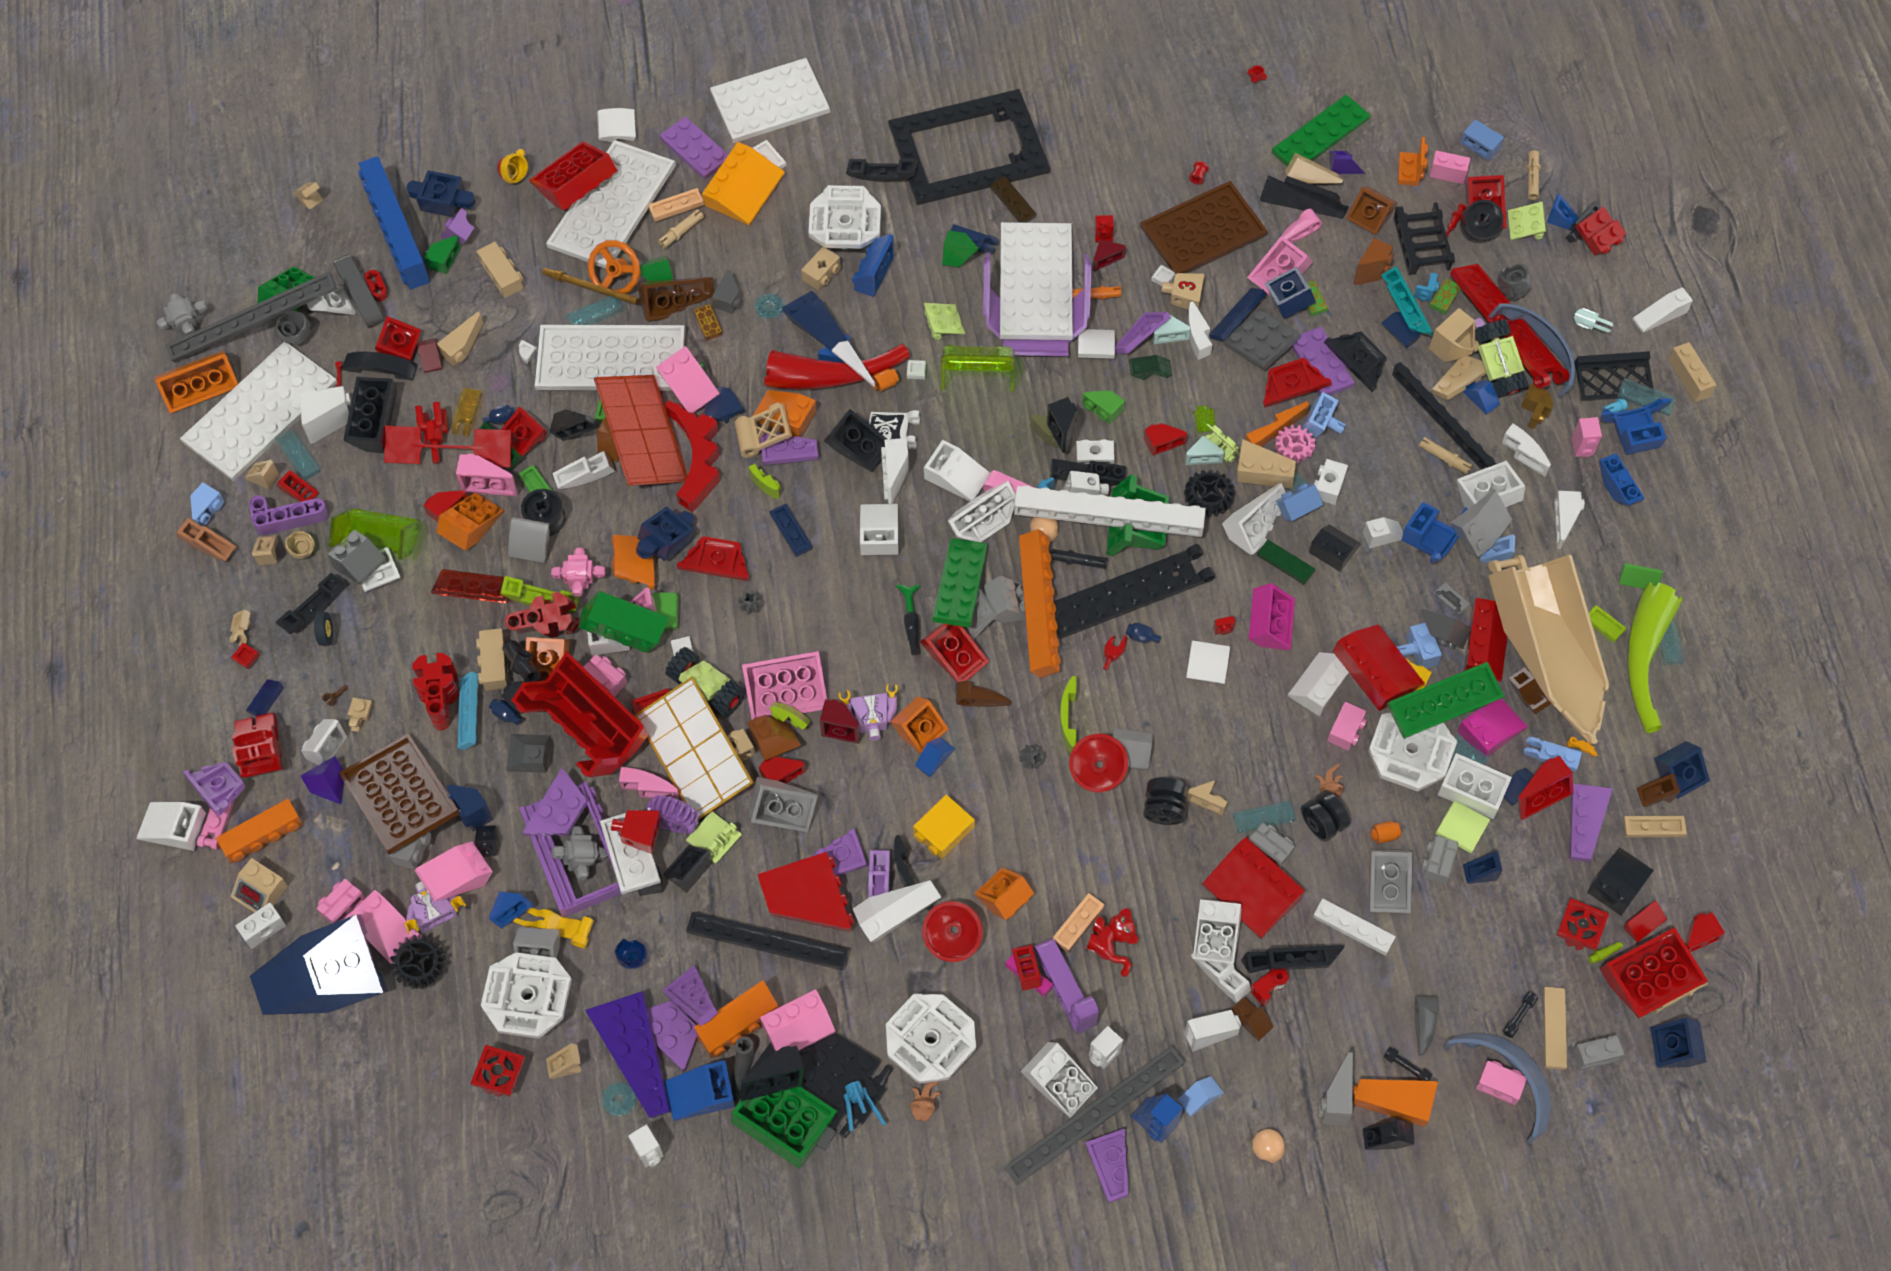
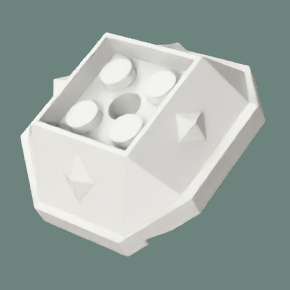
(844, 217)
(1412, 770)
(515, 978)
(930, 1017)

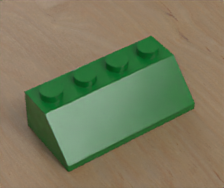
(623, 621)

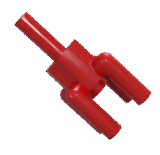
(433, 429)

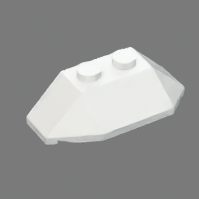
(984, 514)

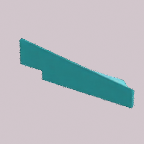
(1406, 302)

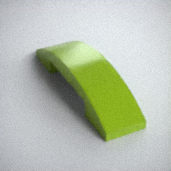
(525, 594)
(1069, 695)

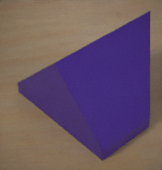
(1342, 163)
(325, 780)

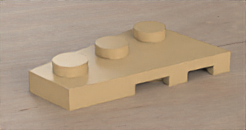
(1459, 376)

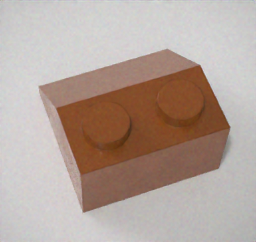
(1371, 209)
(1374, 262)
(772, 736)

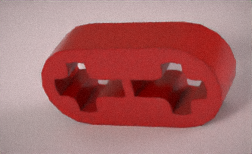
(378, 284)

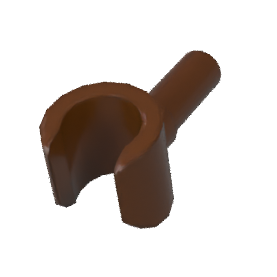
(332, 702)

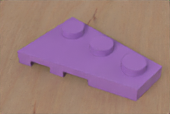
(1141, 330)
(789, 450)
(1109, 1162)

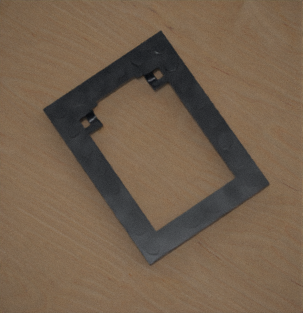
(1031, 156)

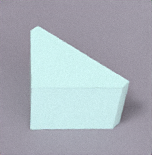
(1171, 331)
(1204, 453)

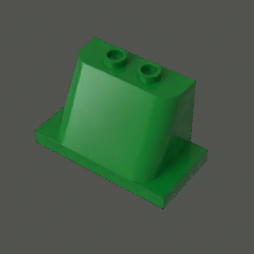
(1127, 536)

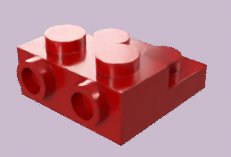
(1601, 231)

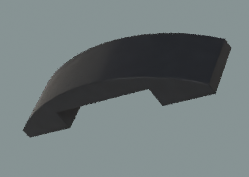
(881, 171)
(381, 363)
(318, 602)
(901, 854)

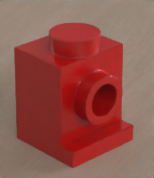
(1104, 228)

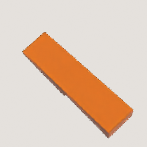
(1285, 418)

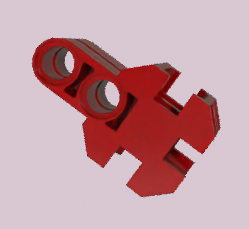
(549, 616)
(436, 687)
(257, 745)

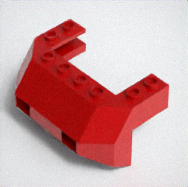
(586, 714)

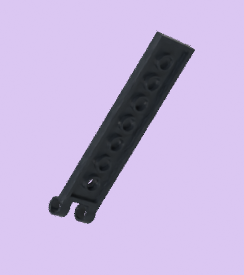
(1130, 592)

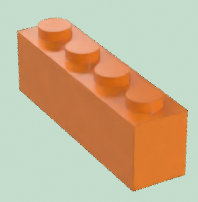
(259, 831)

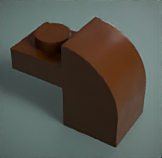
(1529, 691)

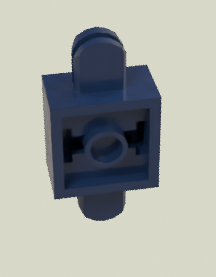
(442, 185)
(664, 534)

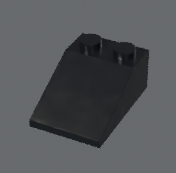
(856, 440)
(1620, 881)
(776, 1074)

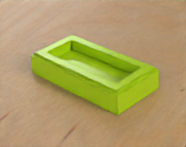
(1606, 624)

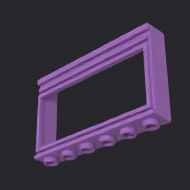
(554, 869)

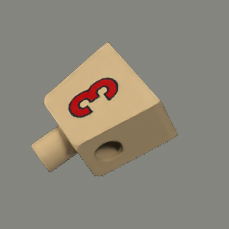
(1185, 289)

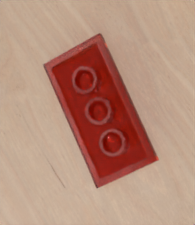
(469, 586)

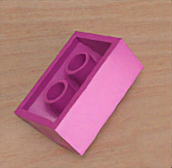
(1271, 617)

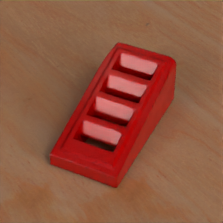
(282, 485)
(1031, 979)

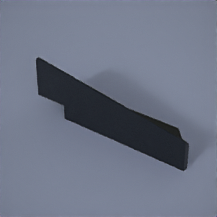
(1302, 196)
(1291, 958)

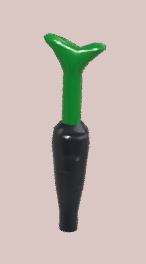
(910, 618)

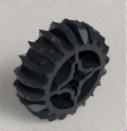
(1209, 483)
(410, 965)

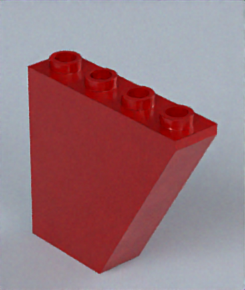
(807, 893)

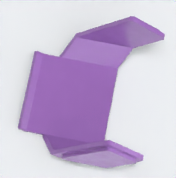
(1080, 313)

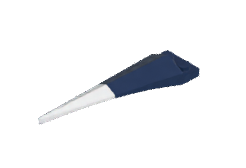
(814, 318)

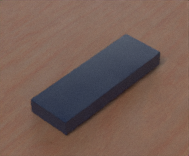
(790, 530)

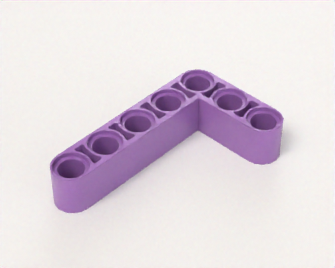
(1080, 1011)

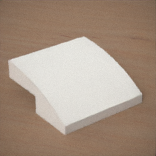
(616, 124)
(1096, 344)
(384, 574)
(1208, 662)

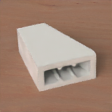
(1211, 1029)

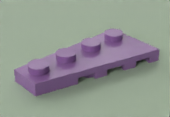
(1586, 819)
(845, 853)

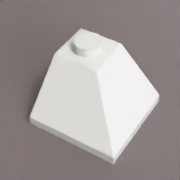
(333, 302)

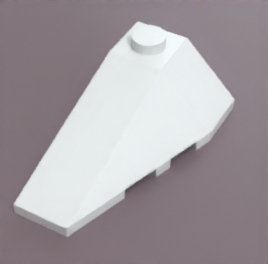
(1253, 521)
(889, 910)

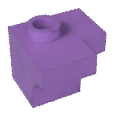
(458, 226)

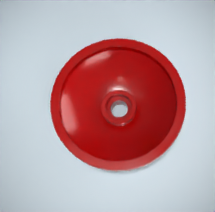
(1095, 749)
(943, 941)

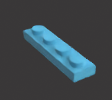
(467, 711)

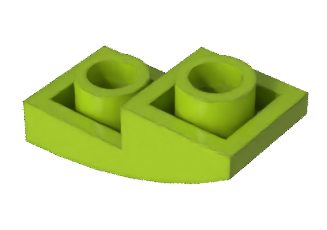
(766, 484)
(782, 712)

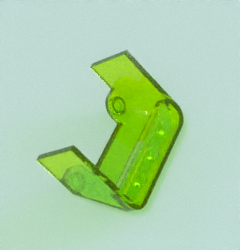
(978, 359)
(380, 528)

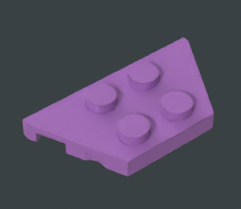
(216, 785)
(558, 808)
(673, 1033)

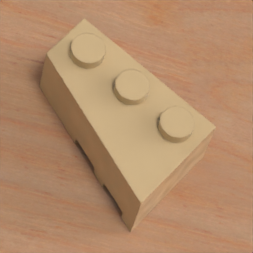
(1264, 466)

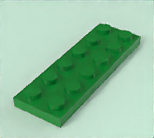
(1322, 131)
(960, 582)
(1445, 700)

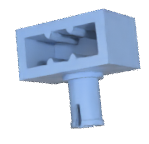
(1321, 416)
(1422, 646)

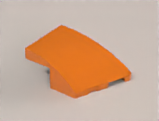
(628, 564)

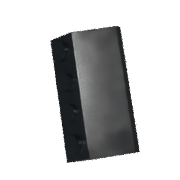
(370, 412)

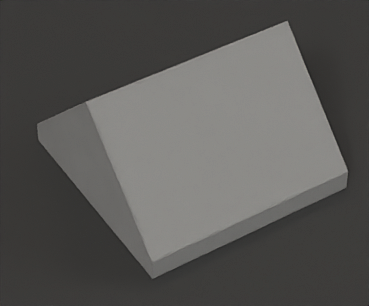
(1137, 746)

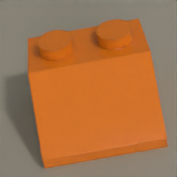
(919, 723)
(1004, 893)

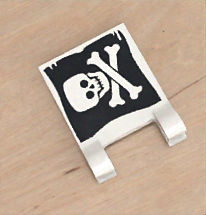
(895, 425)

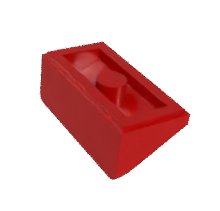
(1645, 922)

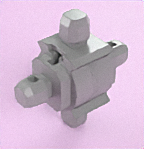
(181, 314)
(579, 853)

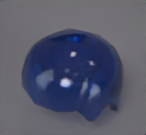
(630, 954)

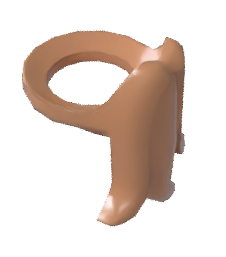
(1330, 785)
(923, 1105)

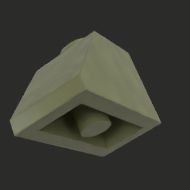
(1039, 425)

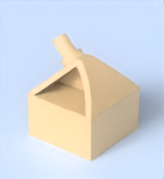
(1455, 337)

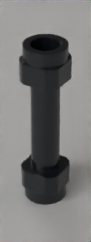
(1512, 1027)
(1392, 1055)

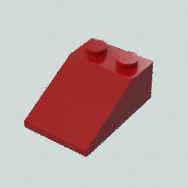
(1487, 188)
(954, 651)
(1547, 787)

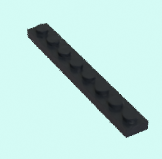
(1442, 417)
(767, 941)

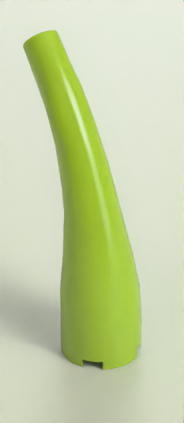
(1650, 623)

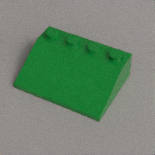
(785, 1122)

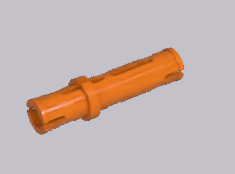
(1101, 292)

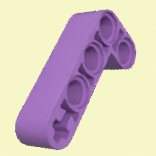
(289, 513)

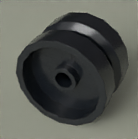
(1483, 231)
(544, 507)
(1325, 815)

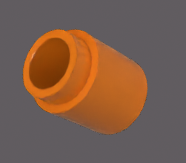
(885, 379)
(1385, 832)

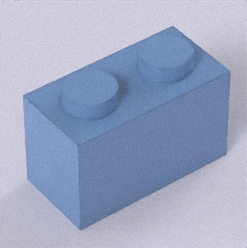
(1482, 140)
(1299, 502)

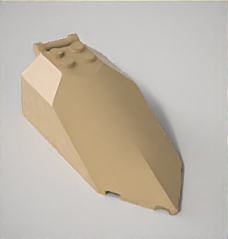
(1554, 636)

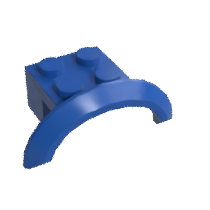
(1637, 427)
(1429, 534)

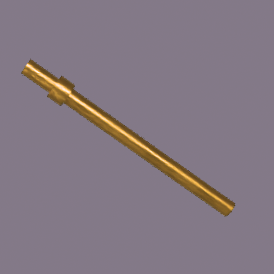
(561, 276)

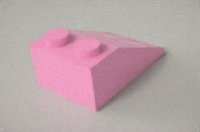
(1278, 260)
(687, 380)
(483, 477)
(454, 872)
(383, 925)

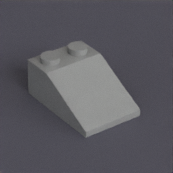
(1482, 524)
(781, 805)
(1390, 880)
(1337, 1103)

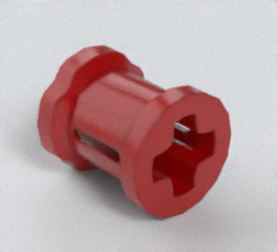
(1198, 173)

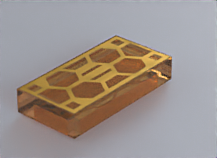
(708, 322)

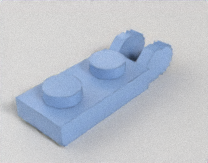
(1551, 750)

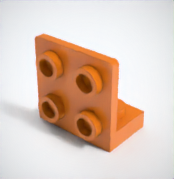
(1412, 164)

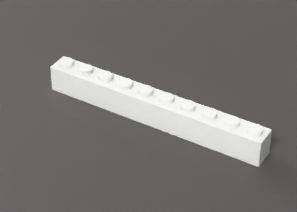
(1109, 511)

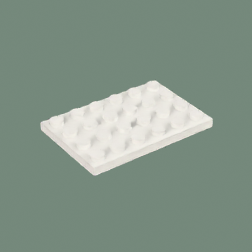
(769, 100)

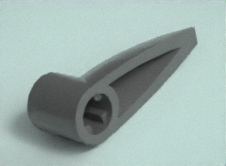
(1425, 1019)
(742, 1063)

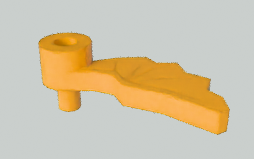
(1584, 746)

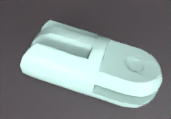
(1588, 318)

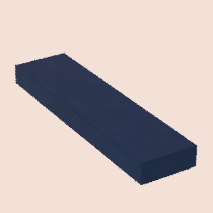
(1237, 314)

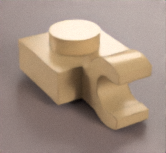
(239, 625)
(358, 711)

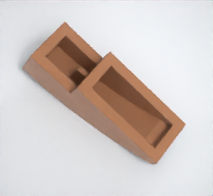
(205, 540)

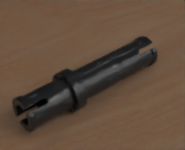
(1078, 558)

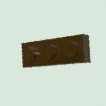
(1013, 200)

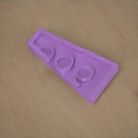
(691, 996)

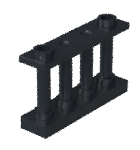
(1409, 248)

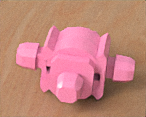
(578, 572)

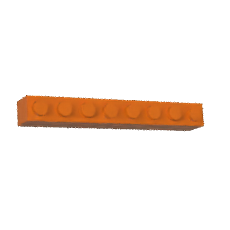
(1039, 603)

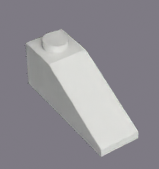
(1664, 310)
(1567, 509)

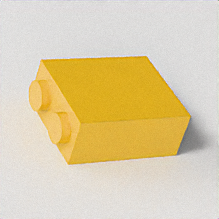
(943, 827)

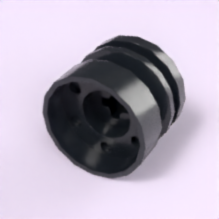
(1165, 801)

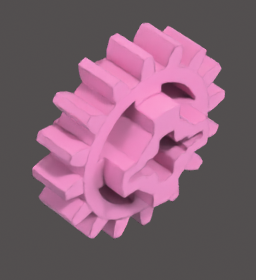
(1294, 443)

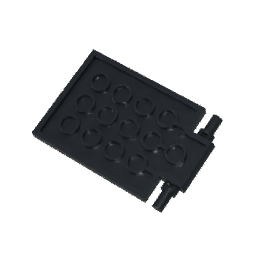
(833, 1065)

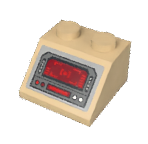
(257, 886)

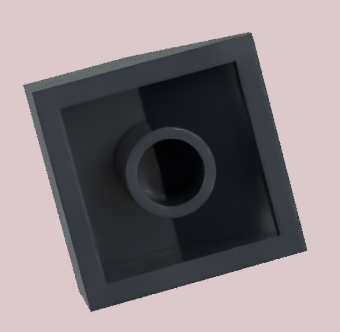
(1061, 421)
(1333, 547)

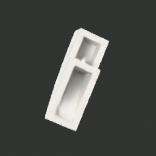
(1199, 332)
(1526, 449)
(584, 471)
(1226, 978)

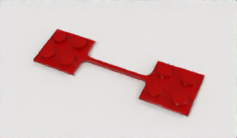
(404, 445)

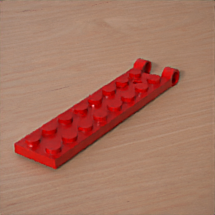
(1531, 349)

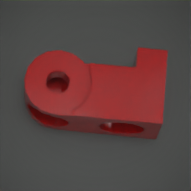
(1268, 984)

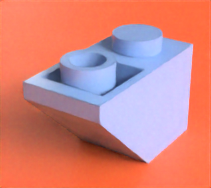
(205, 503)

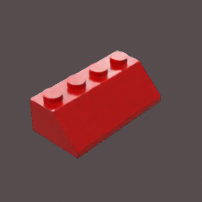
(1486, 638)

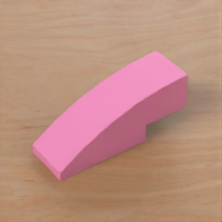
(646, 783)

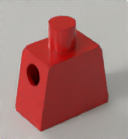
(638, 829)

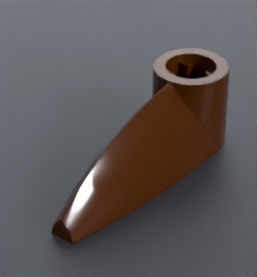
(977, 696)

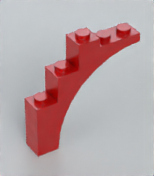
(702, 476)

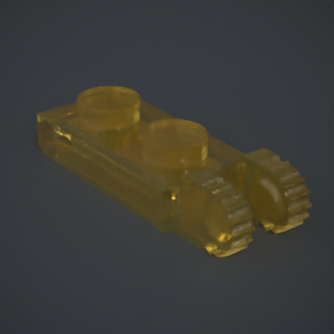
(466, 410)

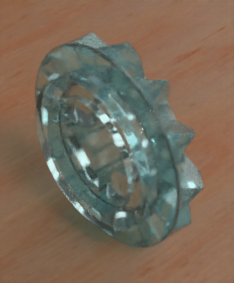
(774, 310)
(615, 1108)

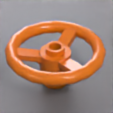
(614, 267)

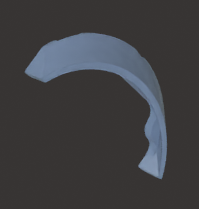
(1546, 332)
(1520, 1061)

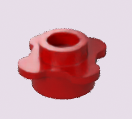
(1257, 73)

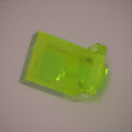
(1203, 416)

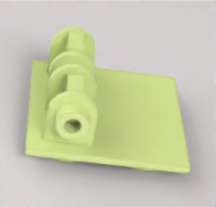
(1527, 221)
(943, 319)
(1229, 447)
(715, 836)

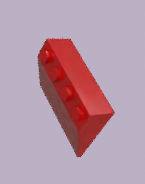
(574, 175)
(1377, 665)
(1257, 884)
(1654, 973)

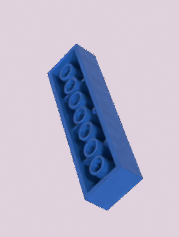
(392, 223)

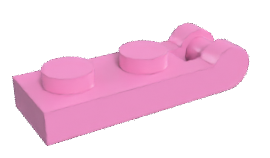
(214, 826)

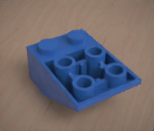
(700, 1091)

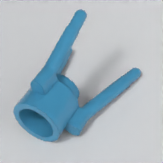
(856, 1093)

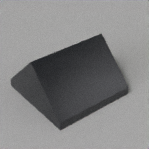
(689, 867)

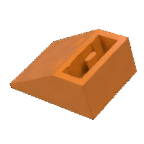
(468, 521)

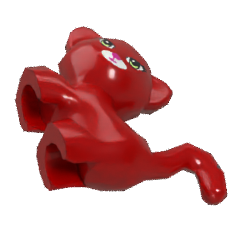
(1120, 929)

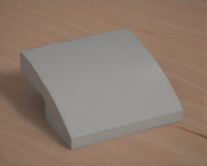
(528, 540)

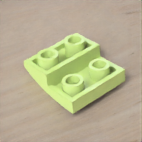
(1463, 826)

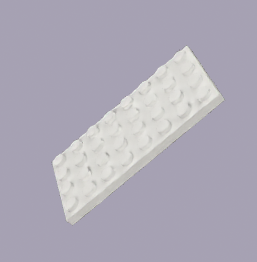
(597, 215)
(1036, 281)
(578, 353)
(256, 411)

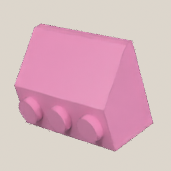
(798, 1022)

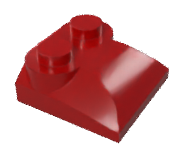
(397, 338)
(525, 430)

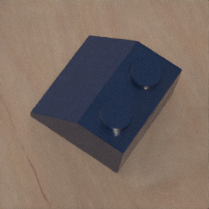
(1290, 292)
(1686, 764)
(1678, 1044)

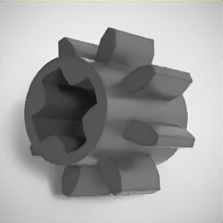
(750, 601)
(1031, 756)

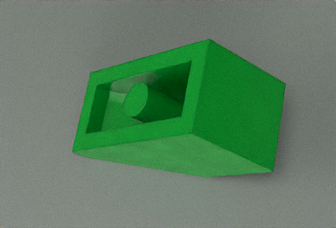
(442, 254)

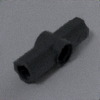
(521, 661)

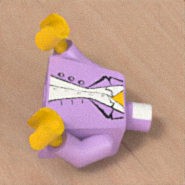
(872, 711)
(427, 913)

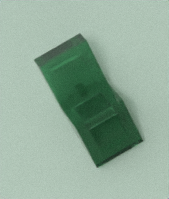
(1148, 365)

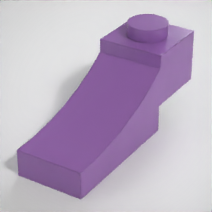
(879, 872)

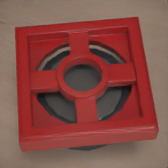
(1581, 927)
(499, 1073)

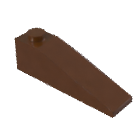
(667, 297)

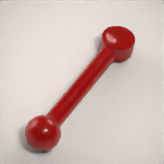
(339, 365)

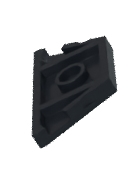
(1359, 356)

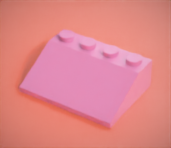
(787, 680)

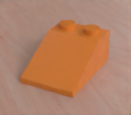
(798, 408)
(546, 653)

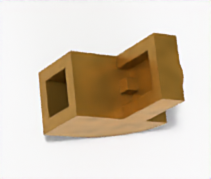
(1538, 402)

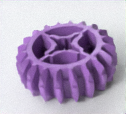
(674, 814)

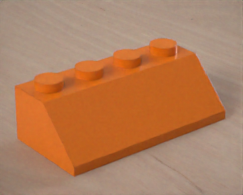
(196, 381)
(736, 1020)

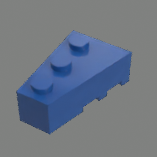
(1158, 1116)

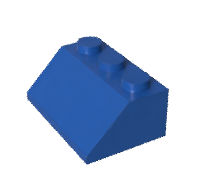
(874, 266)

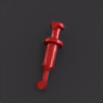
(1456, 216)

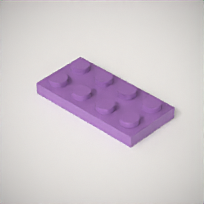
(694, 147)
(1313, 349)

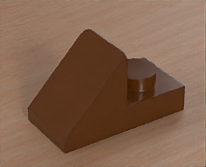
(1659, 790)
(1252, 1019)

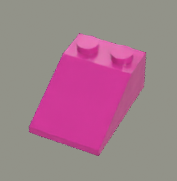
(1491, 727)

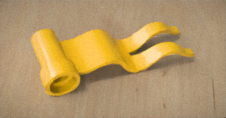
(568, 928)

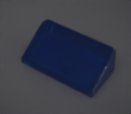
(265, 698)

